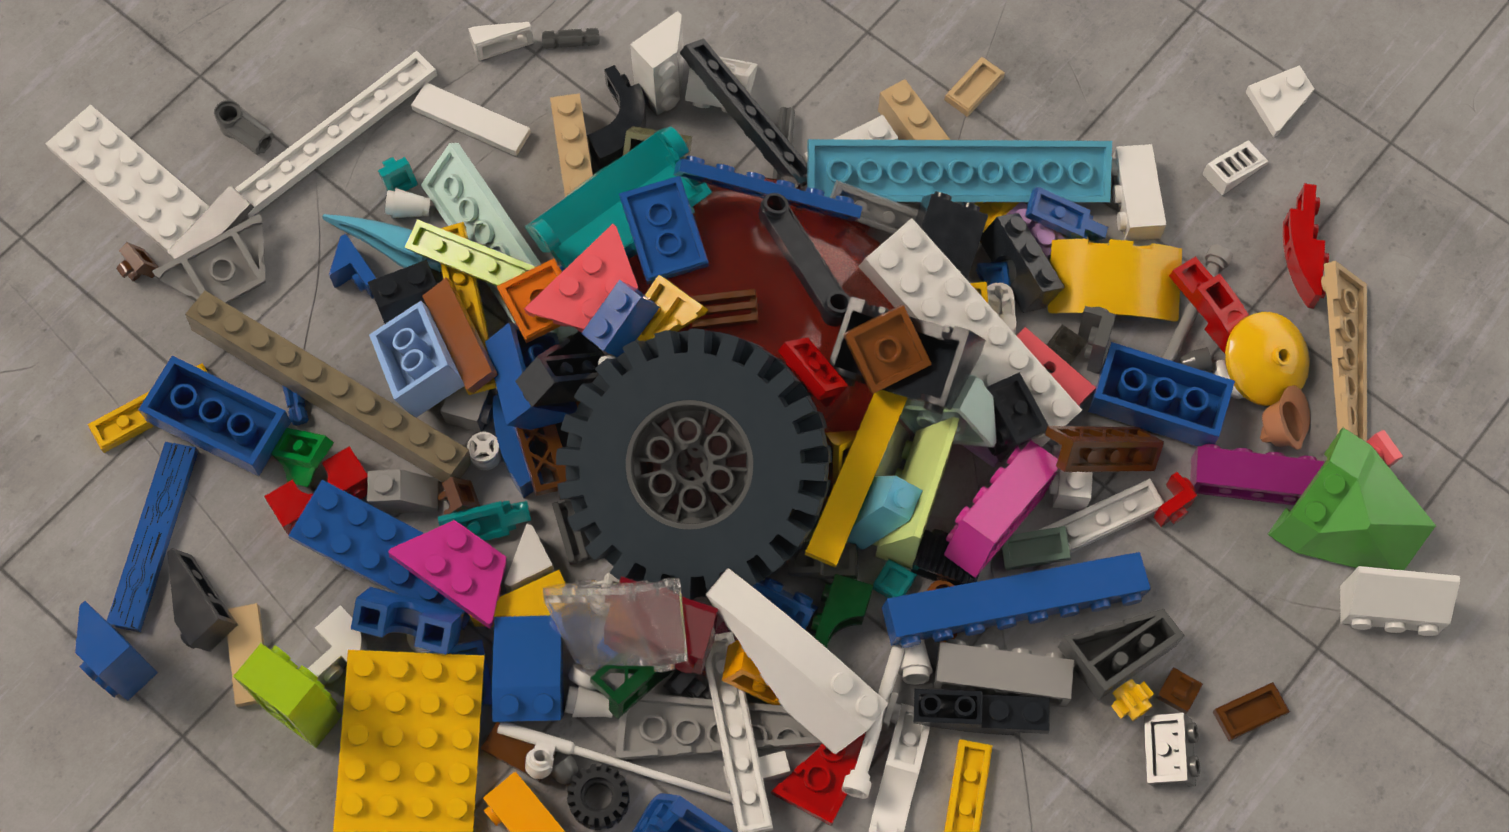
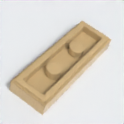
(242, 643)

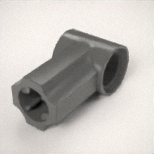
(243, 127)

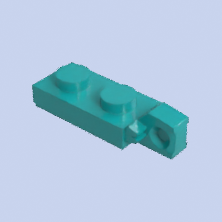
(491, 519)

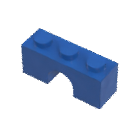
(385, 612)

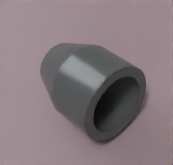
(1198, 359)

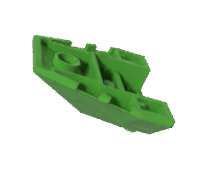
(1355, 511)

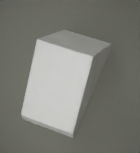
(529, 561)

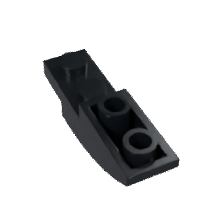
(981, 713)

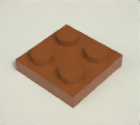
(887, 349)

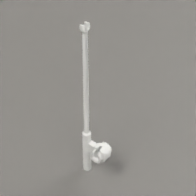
(540, 759)

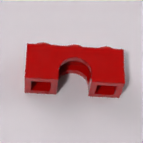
(343, 472)

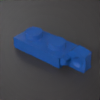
(1063, 216)

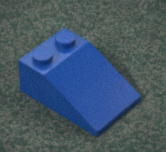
(527, 669)

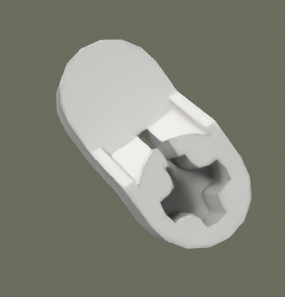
(1002, 302)

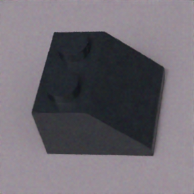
(401, 289)

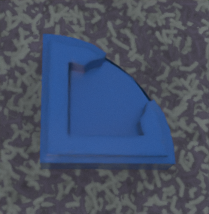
(993, 272)

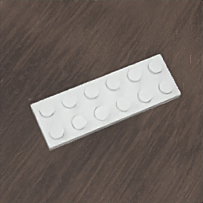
(127, 177)

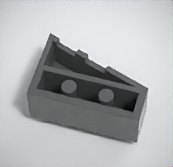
(1120, 650)

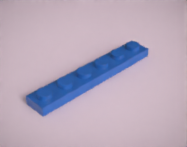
(755, 185)

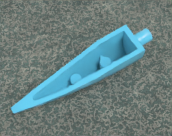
(383, 237)

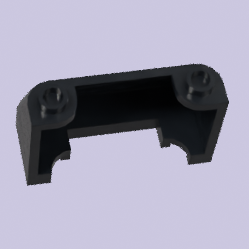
(949, 349)

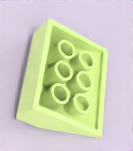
(923, 468)

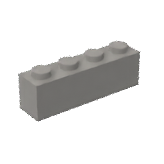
(1003, 671)

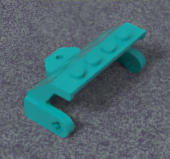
(596, 205)

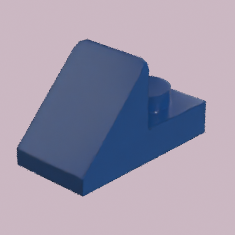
(350, 265)

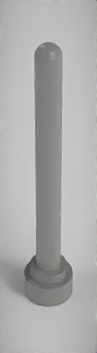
(1216, 259)

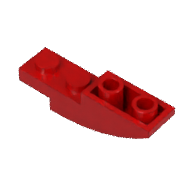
(1302, 249)
(1211, 298)

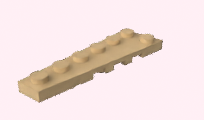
(1348, 343)

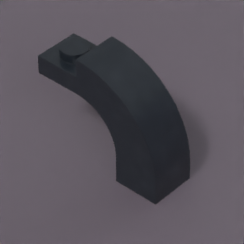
(608, 142)

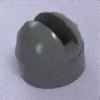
(565, 770)

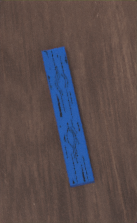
(152, 537)

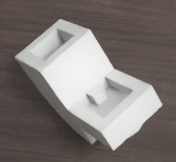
(340, 637)

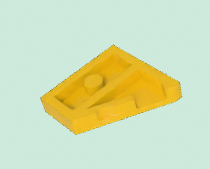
(675, 309)

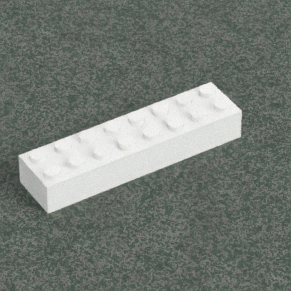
(920, 277)

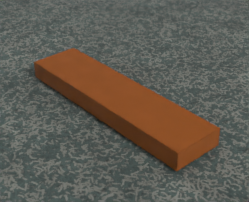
(459, 335)

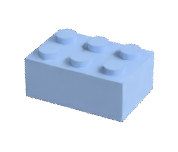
(416, 360)

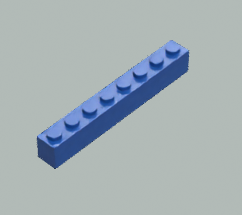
(1015, 599)

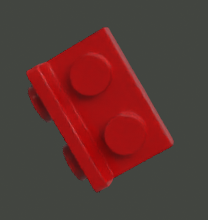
(813, 370)

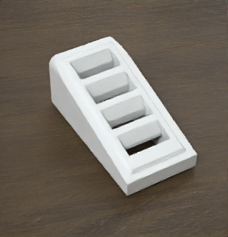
(499, 38)
(1224, 183)

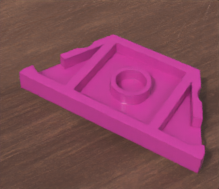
(457, 567)

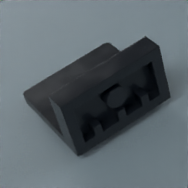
(1016, 416)

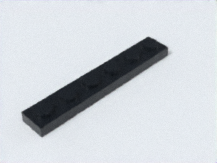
(746, 112)

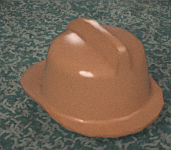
(1287, 420)

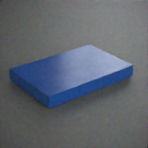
(663, 229)

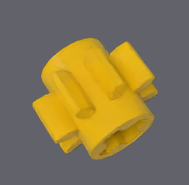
(1132, 699)

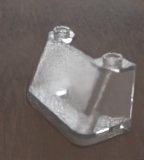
(620, 622)

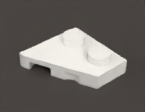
(1280, 97)

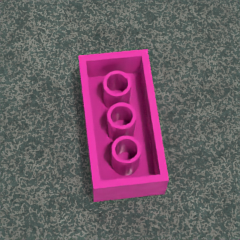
(1000, 508)

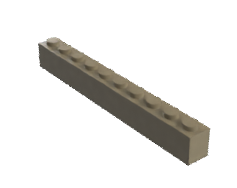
(328, 388)

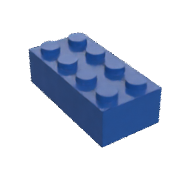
(1161, 396)
(214, 415)

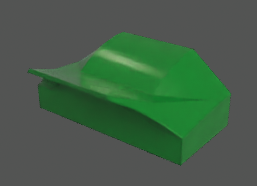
(301, 454)

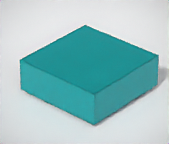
(894, 580)

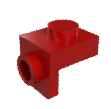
(1175, 508)

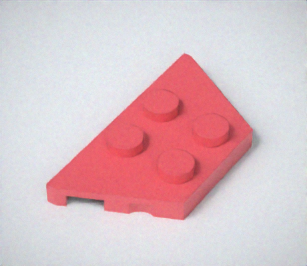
(585, 283)

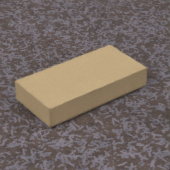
(974, 86)

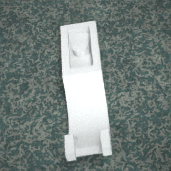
(900, 774)

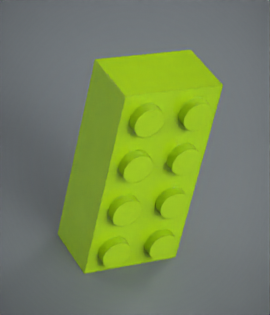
(289, 693)

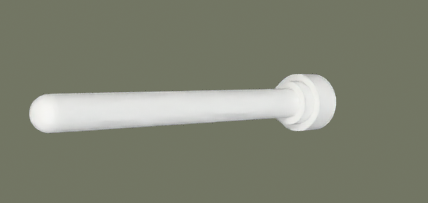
(857, 782)

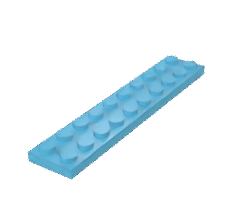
(963, 168)

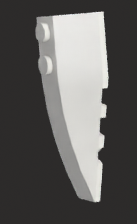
(796, 666)

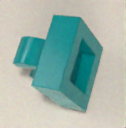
(397, 174)

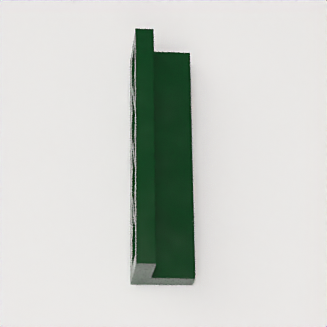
(632, 690)

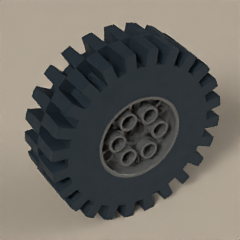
(761, 414)

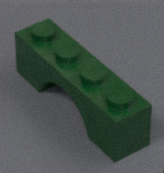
(844, 607)

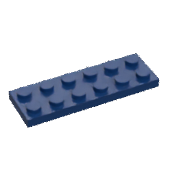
(359, 540)

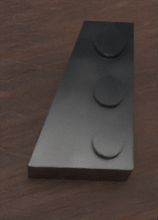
(560, 371)

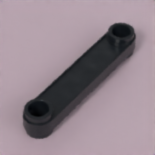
(804, 259)

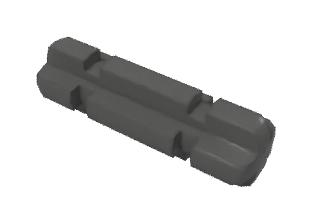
(570, 38)

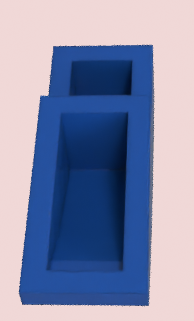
(512, 451)

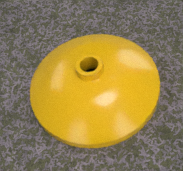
(1255, 361)

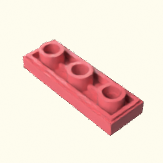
(1071, 381)

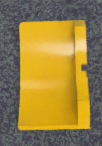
(1116, 277)

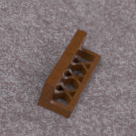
(551, 442)
(1105, 448)

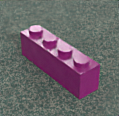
(1251, 475)

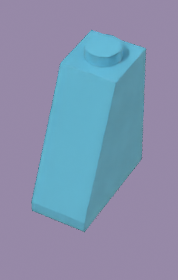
(884, 509)

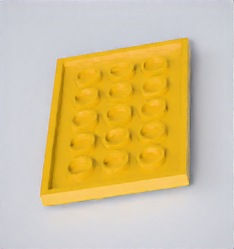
(409, 742)

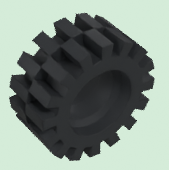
(594, 776)

